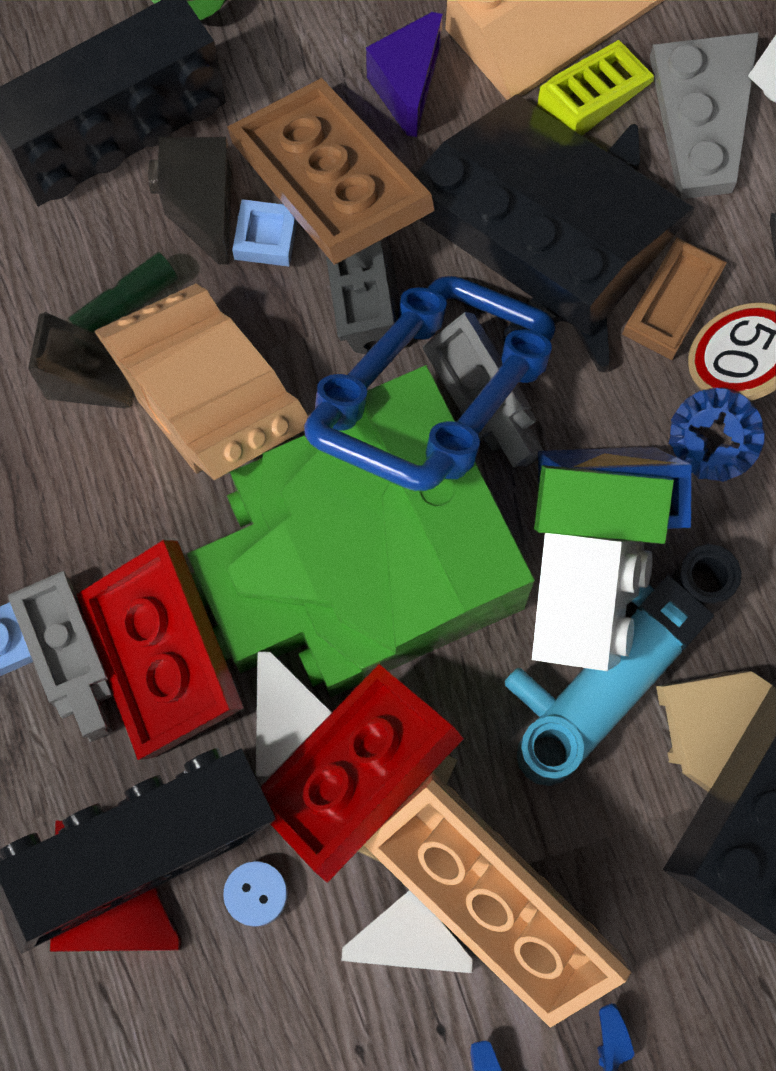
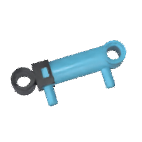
(599, 699)

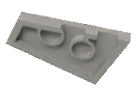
(704, 108)

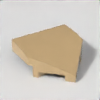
(709, 720)

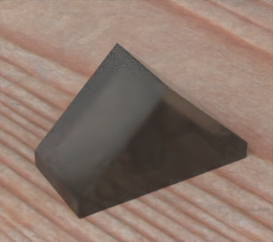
(76, 366)

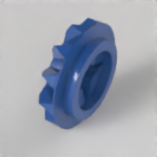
(741, 423)

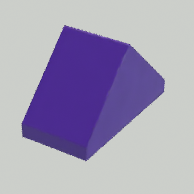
(403, 69)

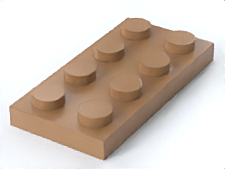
(330, 170)

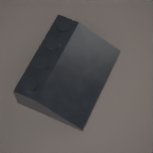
(549, 210)

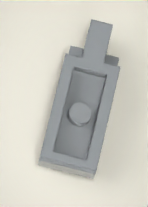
(465, 365)
(64, 652)

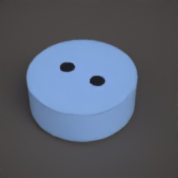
(255, 894)

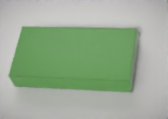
(603, 504)

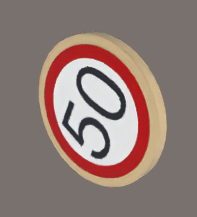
(737, 351)

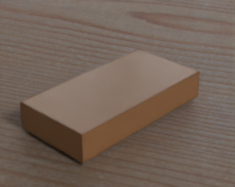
(674, 298)

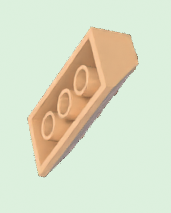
(532, 40)
(497, 903)

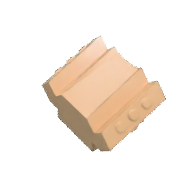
(202, 381)

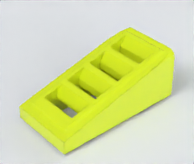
(555, 93)

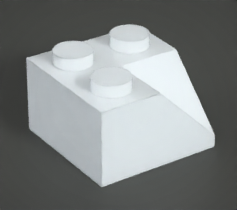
(585, 599)

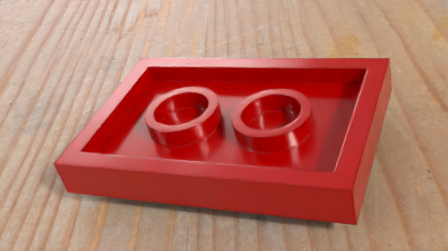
(159, 650)
(356, 771)

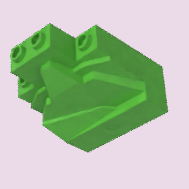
(355, 559)

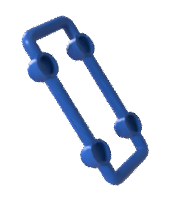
(450, 444)

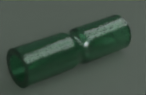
(128, 294)

